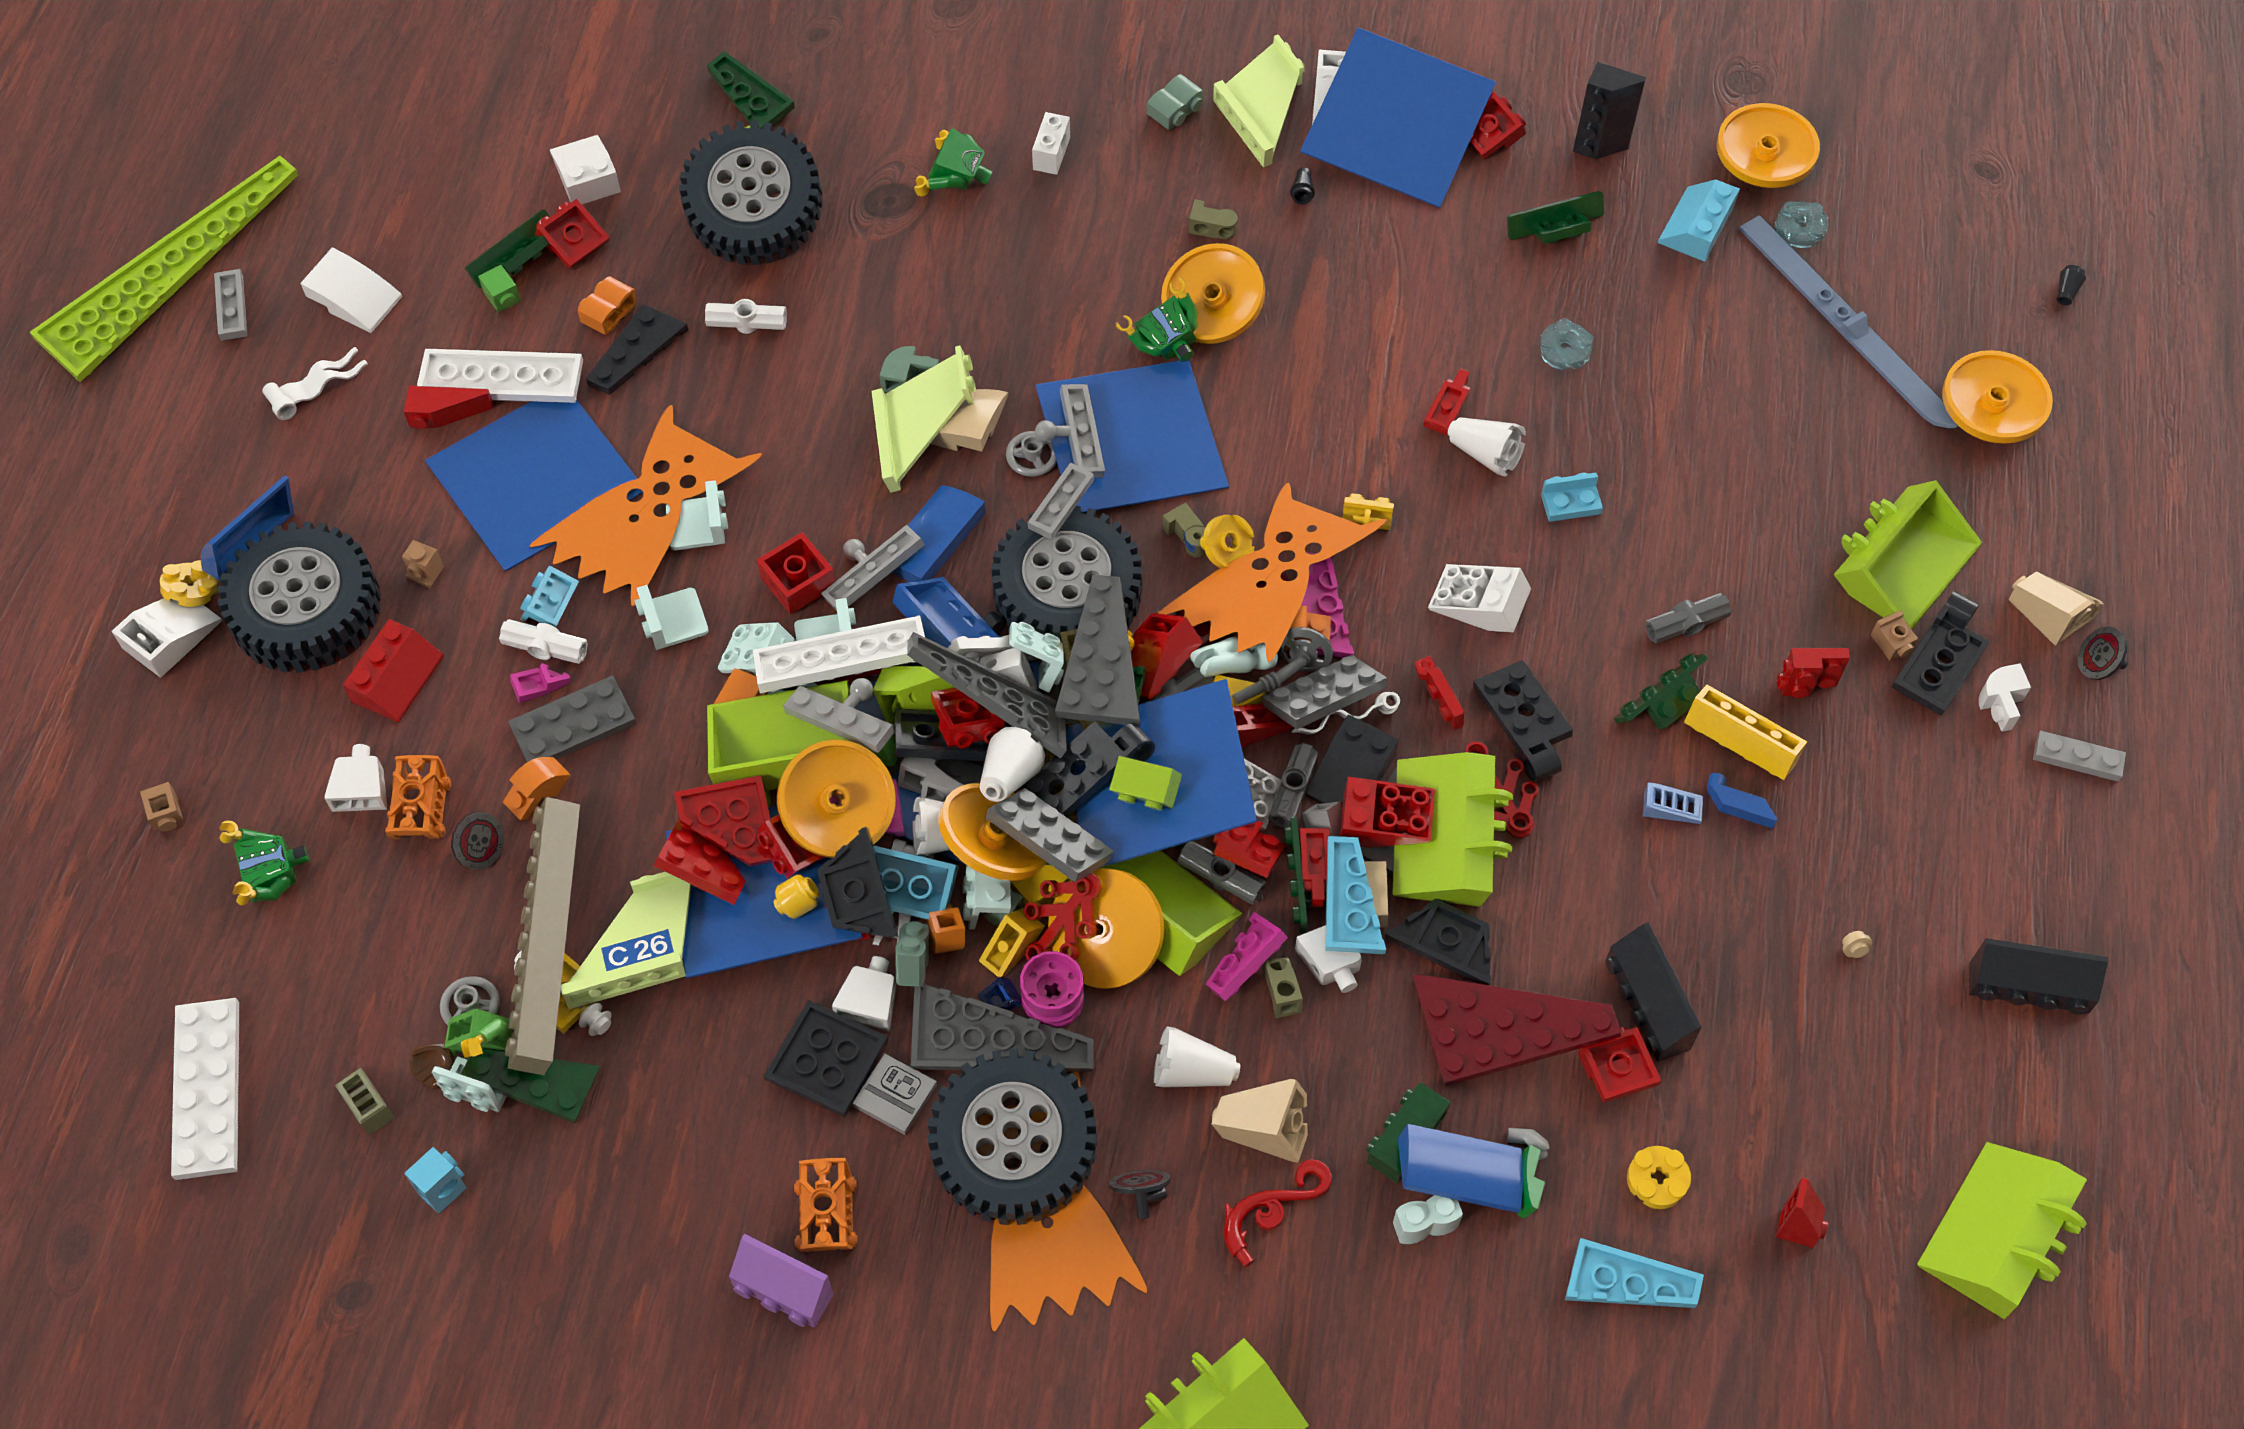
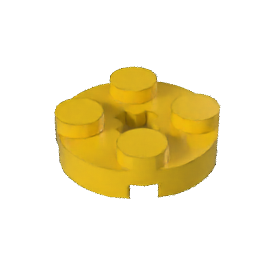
(1214, 539)
(175, 584)
(1647, 1189)

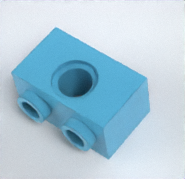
(436, 1179)

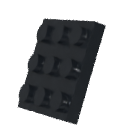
(826, 1058)

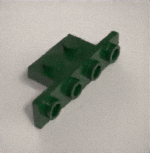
(1557, 219)
(511, 250)
(1668, 697)
(1303, 898)

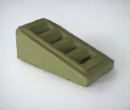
(375, 1115)

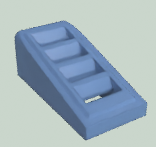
(1661, 811)

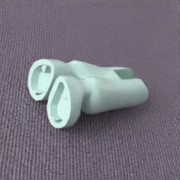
(1224, 658)

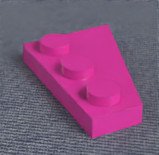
(1251, 952)

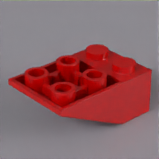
(1162, 647)
(1386, 813)

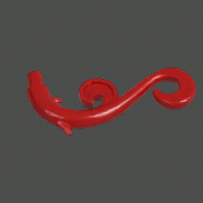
(1271, 1199)

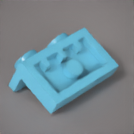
(1571, 497)
(550, 596)

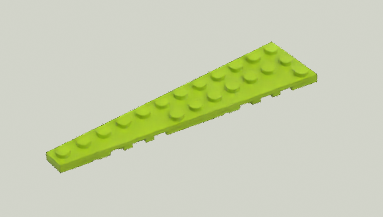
(114, 308)

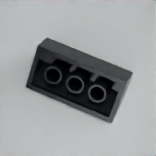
(1608, 111)
(2037, 976)
(1653, 993)

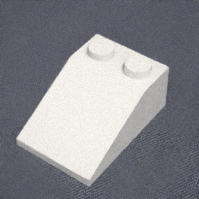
(586, 170)

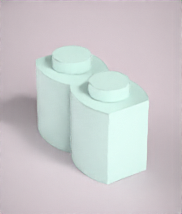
(1420, 1218)

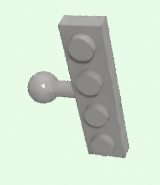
(1079, 427)
(872, 567)
(841, 718)

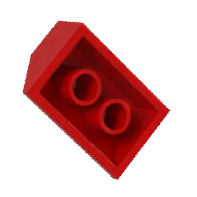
(392, 671)

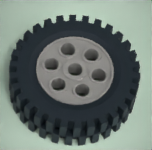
(780, 218)
(1081, 537)
(281, 567)
(1042, 1178)

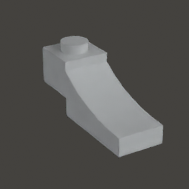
(925, 778)

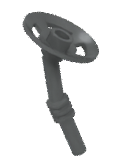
(1303, 658)

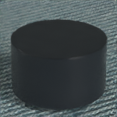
(995, 621)

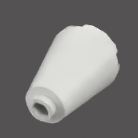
(1489, 442)
(1010, 763)
(926, 831)
(1192, 1062)

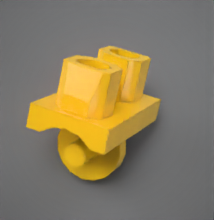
(1368, 511)

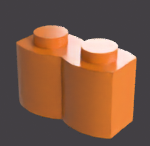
(607, 305)

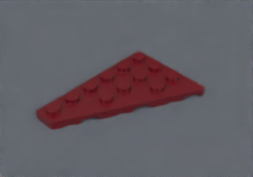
(1498, 1028)

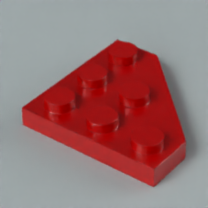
(728, 816)
(700, 864)

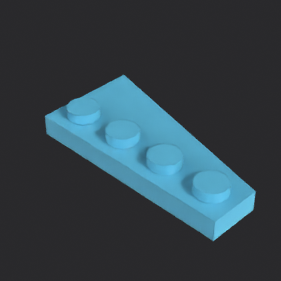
(1349, 901)
(1626, 1278)

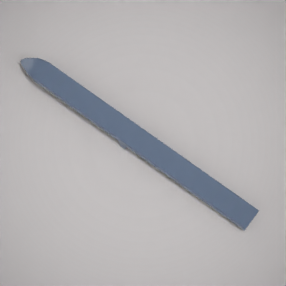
(1851, 325)

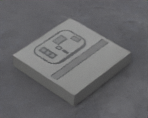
(894, 1094)

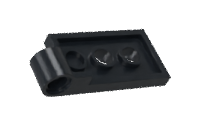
(1949, 638)
(1532, 734)
(911, 744)
(1099, 755)

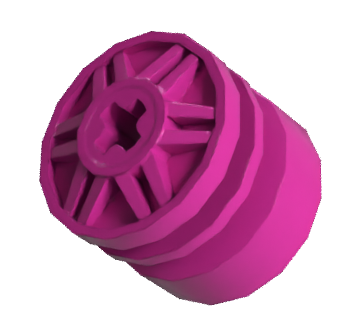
(1050, 975)

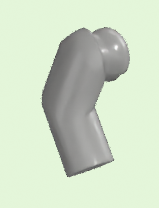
(1528, 1137)

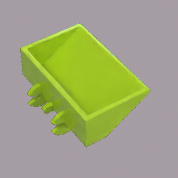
(1908, 553)
(760, 738)
(1462, 845)
(1191, 910)
(2004, 1227)
(1230, 1394)

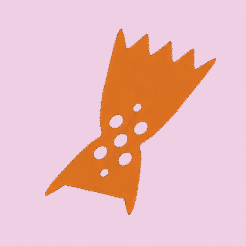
(634, 550)
(1266, 613)
(1056, 1260)

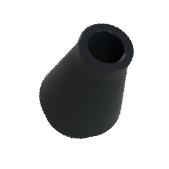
(1302, 187)
(2070, 282)

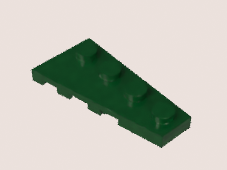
(749, 92)
(557, 1092)

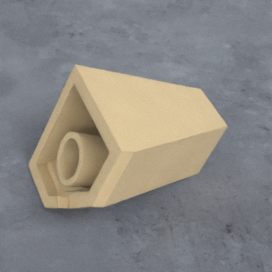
(2053, 606)
(1265, 1119)

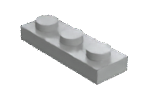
(230, 304)
(1060, 501)
(2079, 756)

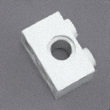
(1051, 143)

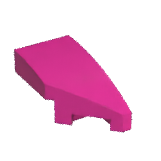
(537, 682)

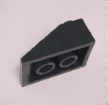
(1354, 752)

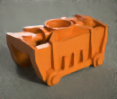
(430, 800)
(841, 1209)

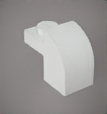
(2001, 693)

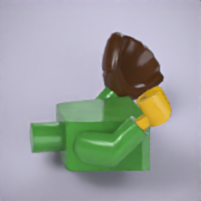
(465, 1033)

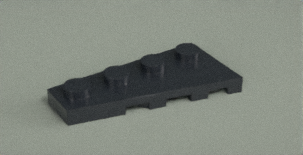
(635, 346)

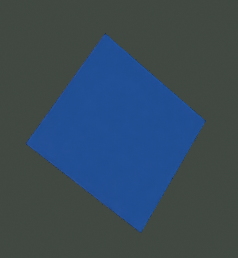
(1398, 117)
(1148, 434)
(529, 475)
(1201, 741)
(752, 929)

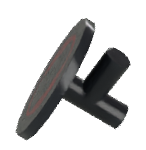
(2102, 653)
(477, 840)
(1145, 1184)

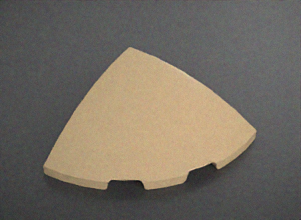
(972, 422)

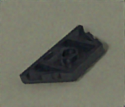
(857, 890)
(1447, 939)

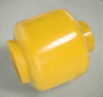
(796, 896)

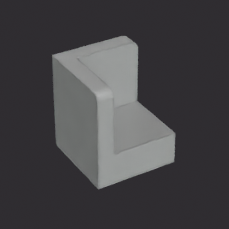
(1324, 816)

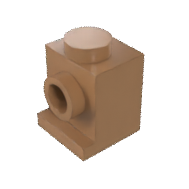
(422, 563)
(1894, 636)
(162, 807)

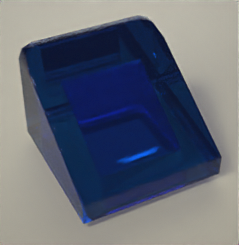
(1001, 994)

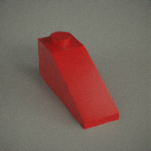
(444, 405)
(1257, 723)
(1802, 1216)

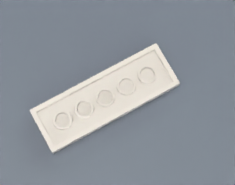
(505, 373)
(835, 654)
(205, 1089)

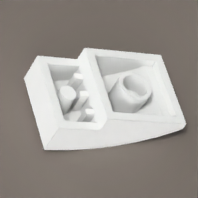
(350, 290)

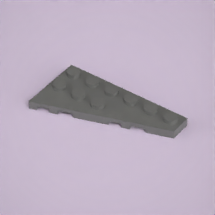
(1100, 667)
(998, 693)
(957, 1029)

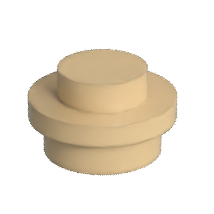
(1856, 944)

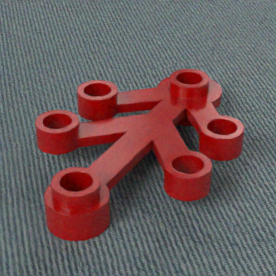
(1512, 814)
(1065, 914)

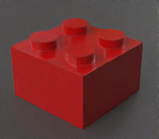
(795, 573)

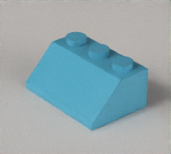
(1699, 218)
(915, 882)

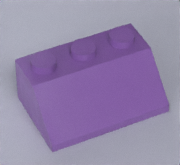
(780, 1282)

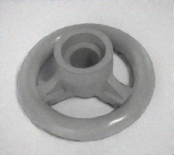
(1031, 450)
(465, 992)

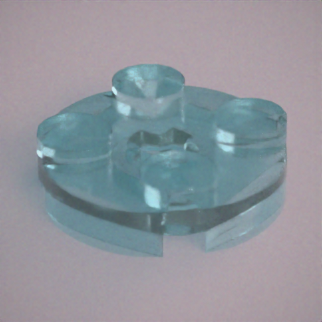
(1806, 212)
(1565, 332)

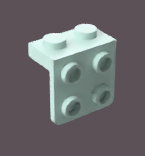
(701, 520)
(671, 617)
(826, 624)
(748, 638)
(1045, 647)
(984, 895)
(461, 1087)

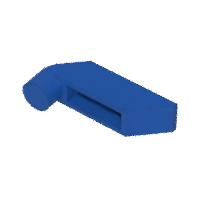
(1739, 803)

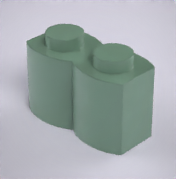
(1175, 102)
(912, 954)

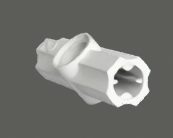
(746, 316)
(543, 641)

